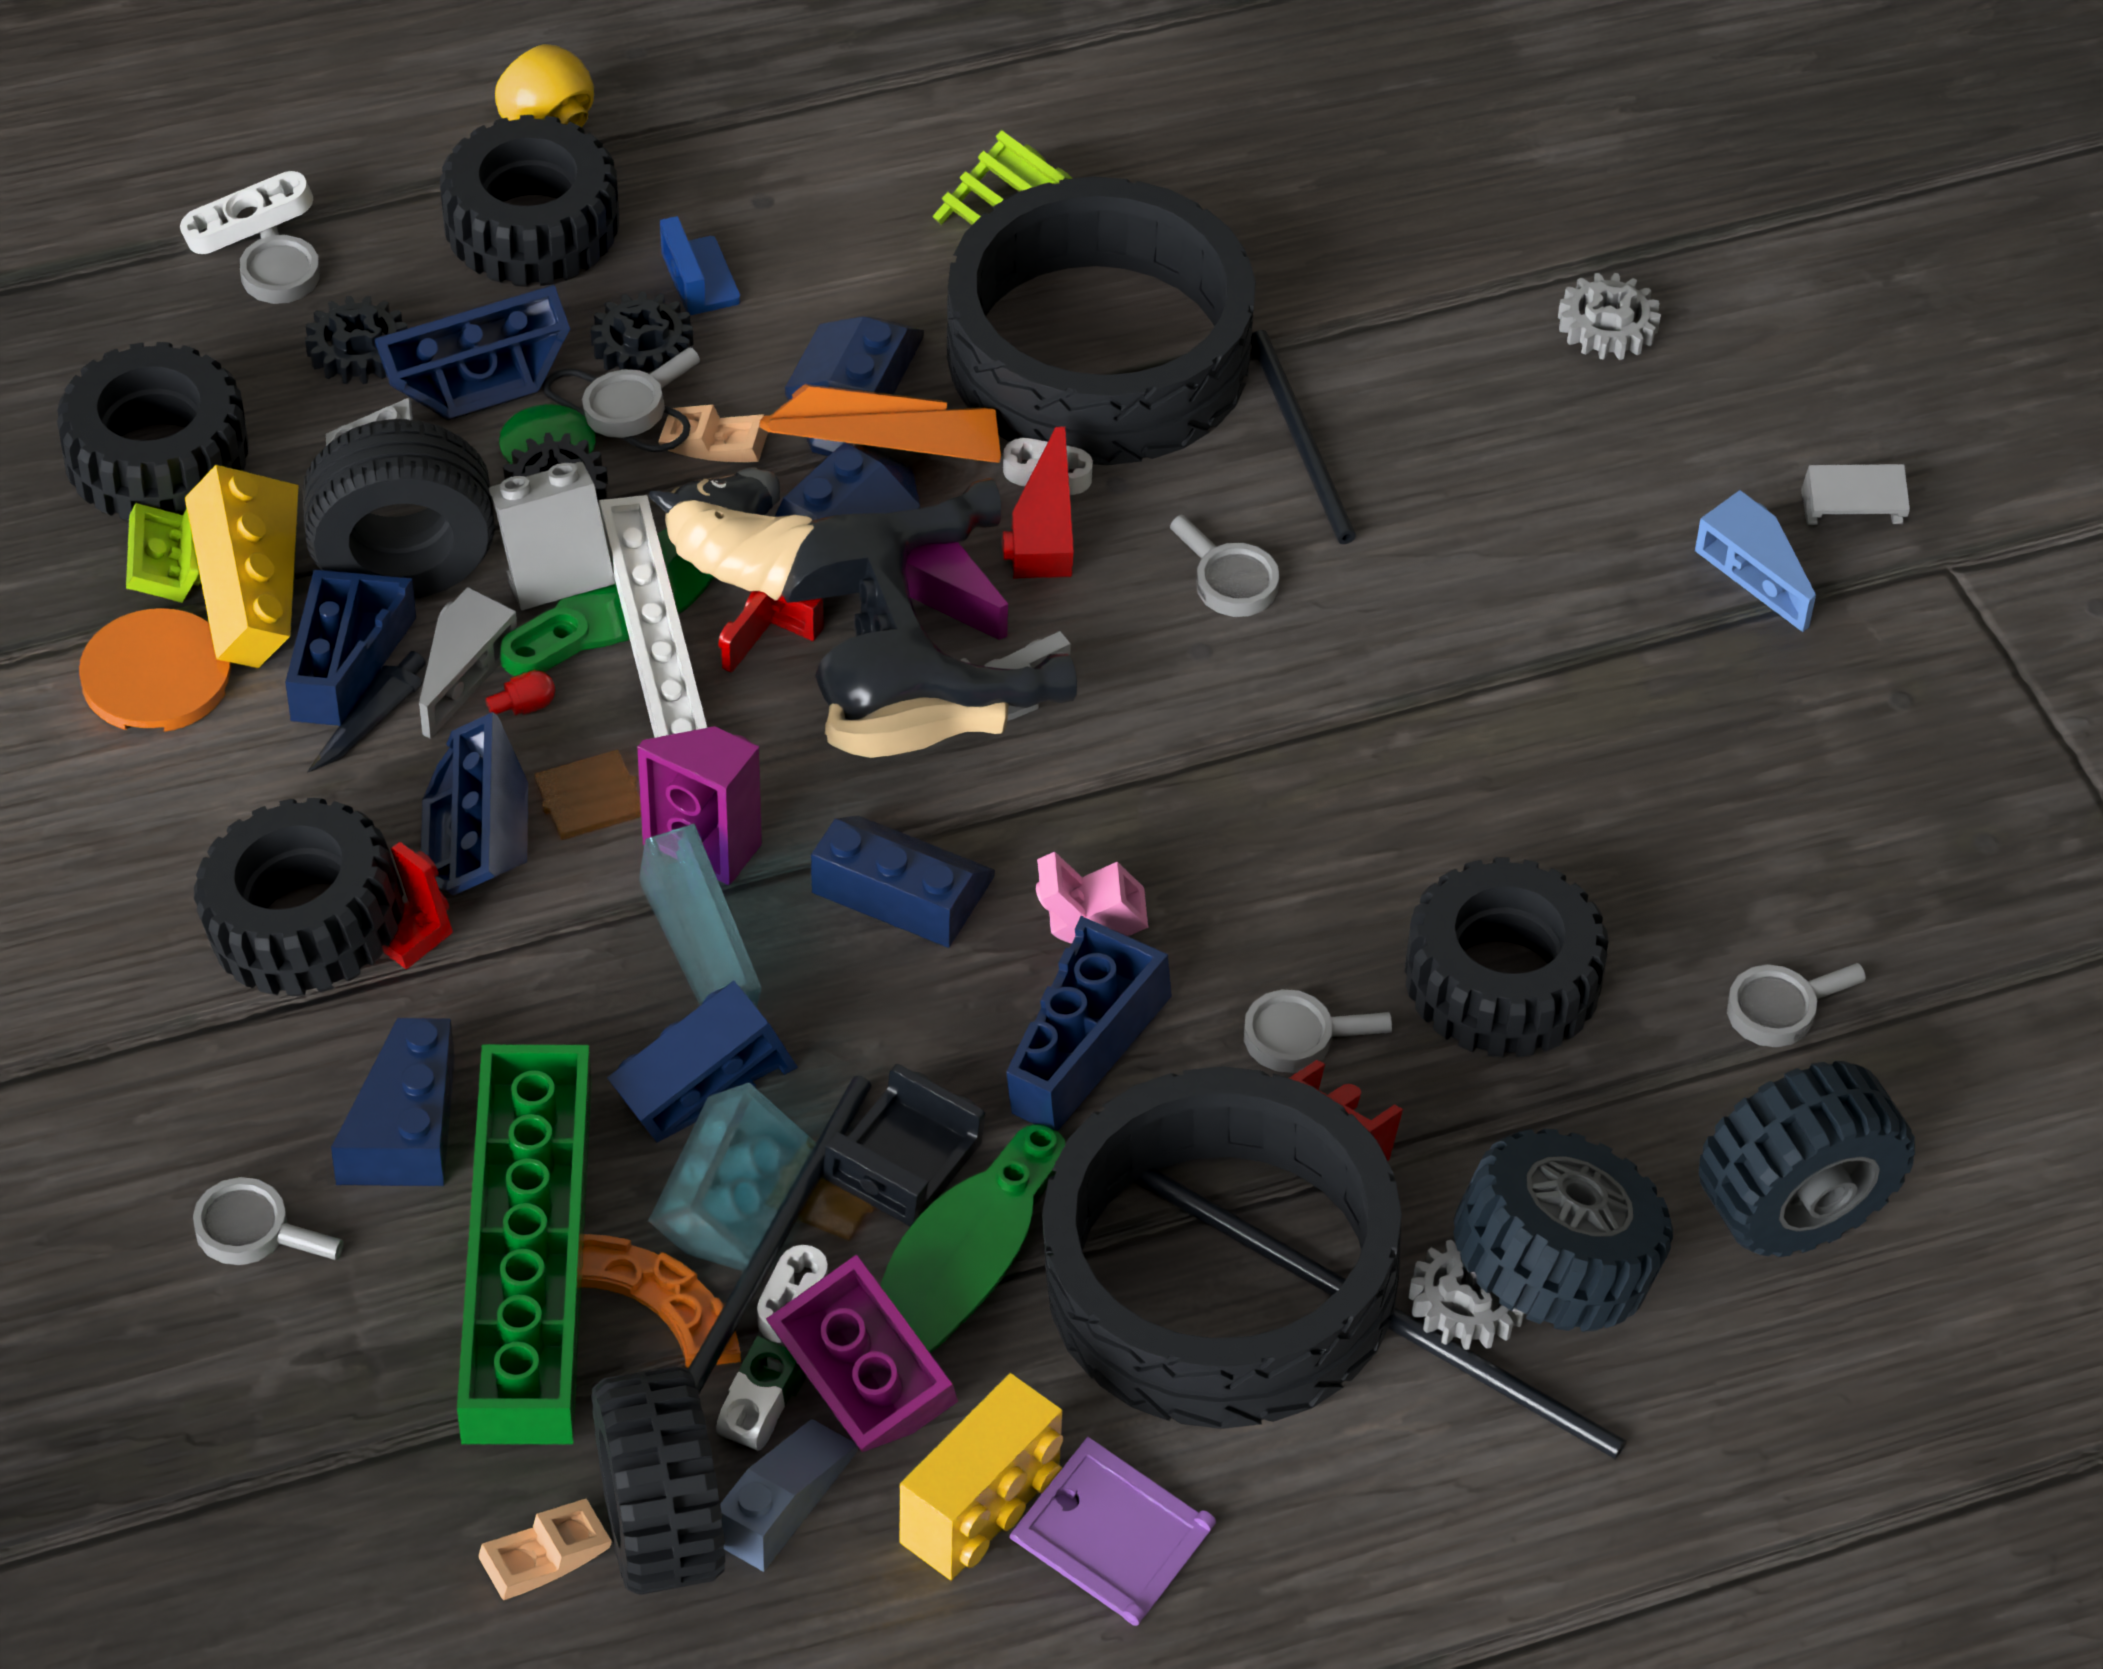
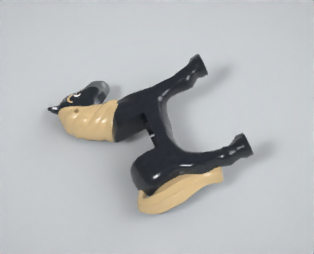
(890, 676)

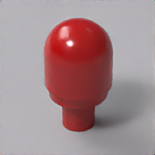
(523, 694)

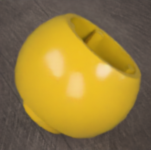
(546, 84)

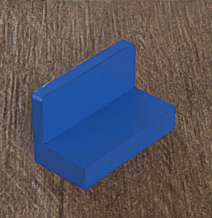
(697, 269)

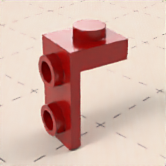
(760, 610)
(424, 915)

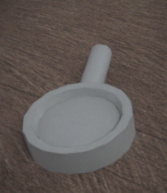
(279, 267)
(632, 400)
(1294, 1029)

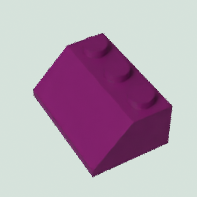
(707, 782)
(863, 1357)

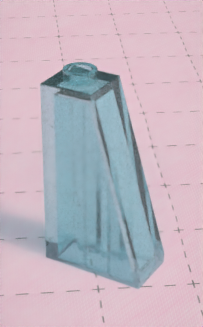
(695, 914)

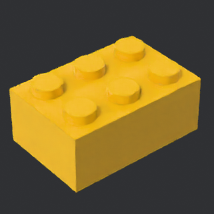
(981, 1477)

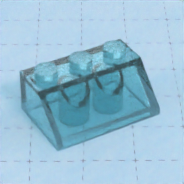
(731, 1177)

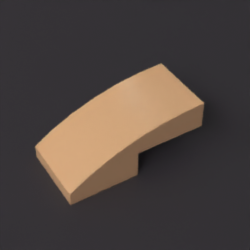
(716, 437)
(554, 1547)

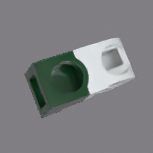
(759, 1394)

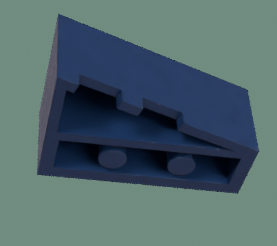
(344, 641)
(694, 1058)

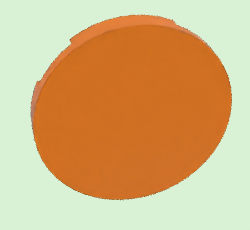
(153, 670)

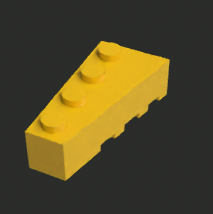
(245, 560)

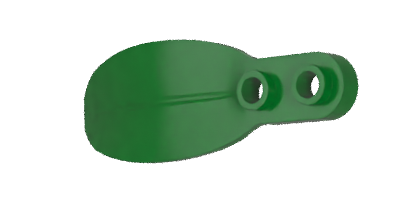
(591, 619)
(970, 1238)

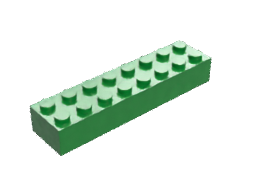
(525, 1246)

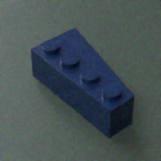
(1086, 1022)

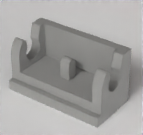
(1855, 491)

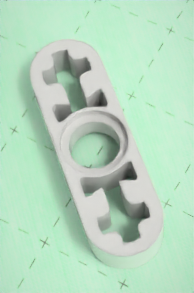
(228, 207)

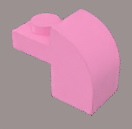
(1105, 896)

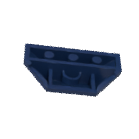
(477, 354)
(855, 355)
(853, 482)
(476, 808)

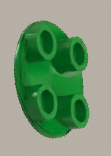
(542, 419)

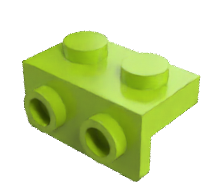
(161, 553)

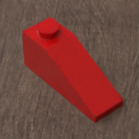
(1041, 520)

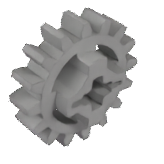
(1609, 316)
(1458, 1302)

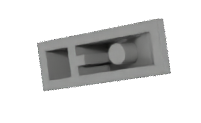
(462, 655)

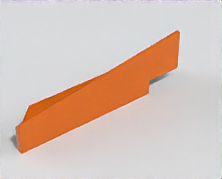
(888, 422)

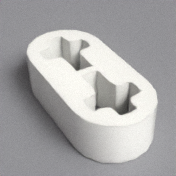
(1031, 450)
(781, 1283)

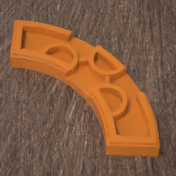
(659, 1284)

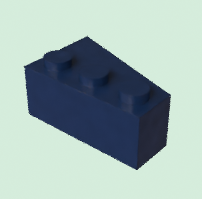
(402, 1111)

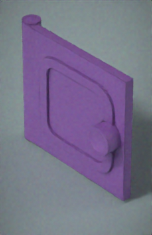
(1120, 1538)

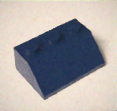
(897, 878)

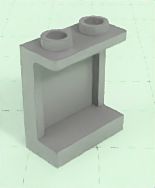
(552, 534)

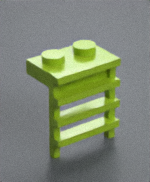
(1009, 160)

